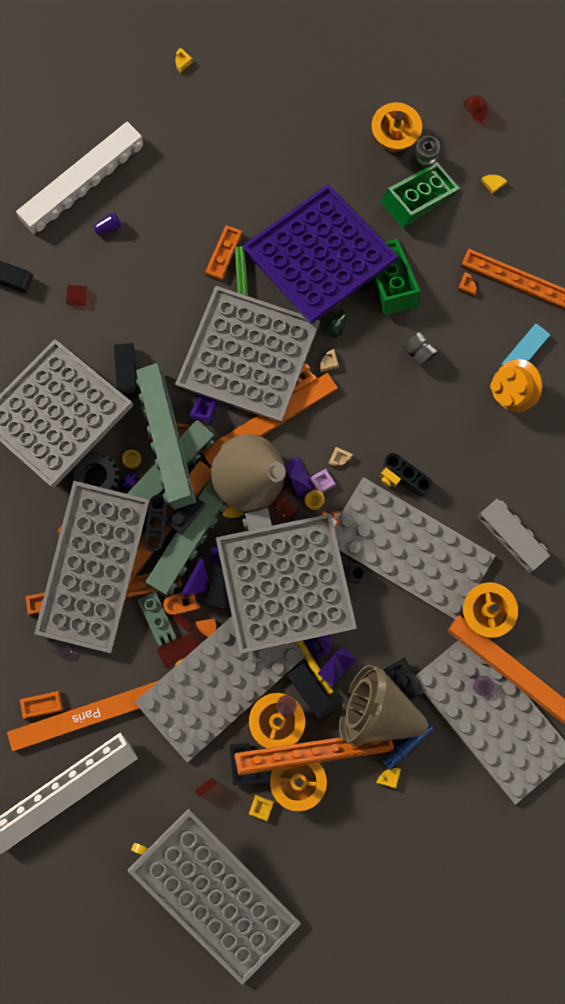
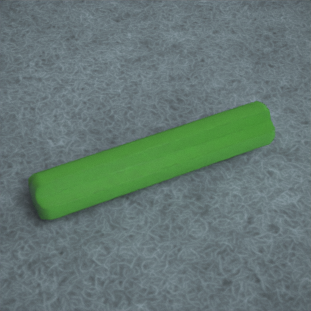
(241, 271)

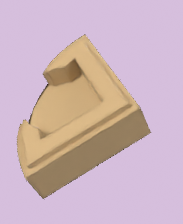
(329, 361)
(339, 457)

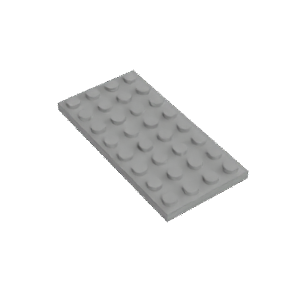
(410, 548)
(92, 567)
(213, 688)
(499, 728)
(214, 896)

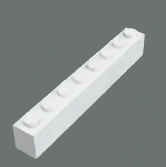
(80, 178)
(64, 790)

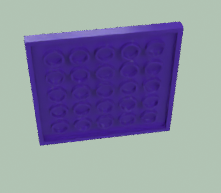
(319, 253)

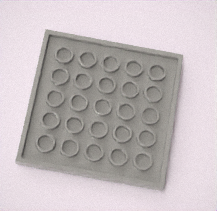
(247, 354)
(57, 412)
(285, 583)

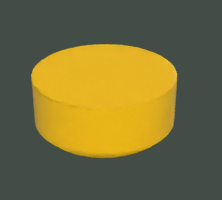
(131, 459)
(314, 499)
(139, 848)

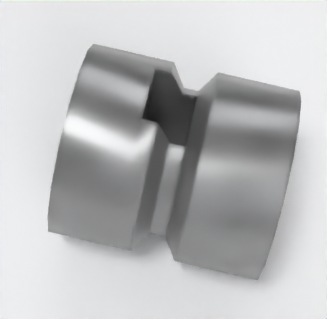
(426, 152)
(420, 349)

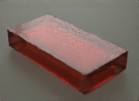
(177, 649)

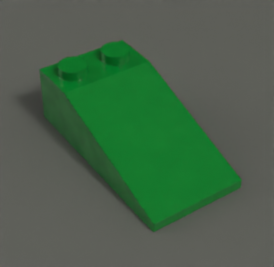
(418, 194)
(396, 284)

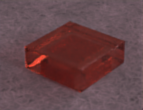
(76, 295)
(182, 622)
(205, 787)

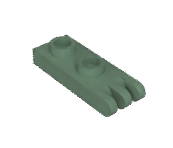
(157, 618)

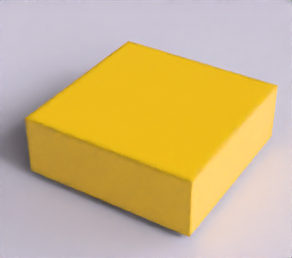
(261, 808)

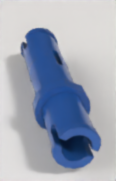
(401, 751)

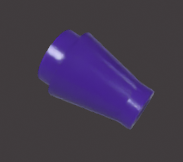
(107, 224)

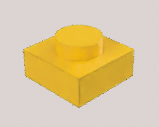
(389, 478)

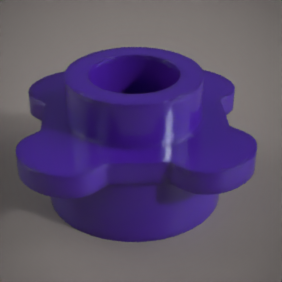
(129, 481)

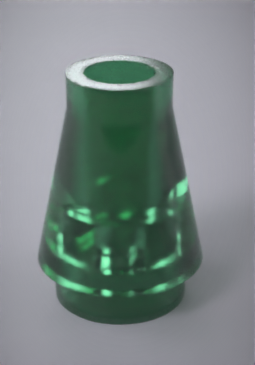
(336, 325)

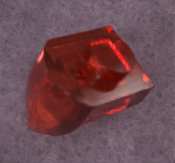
(477, 107)
(287, 508)

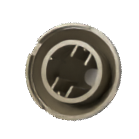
(248, 473)
(378, 710)

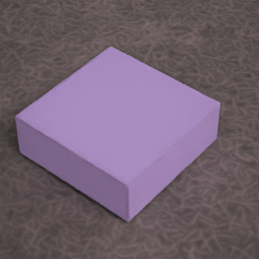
(322, 481)

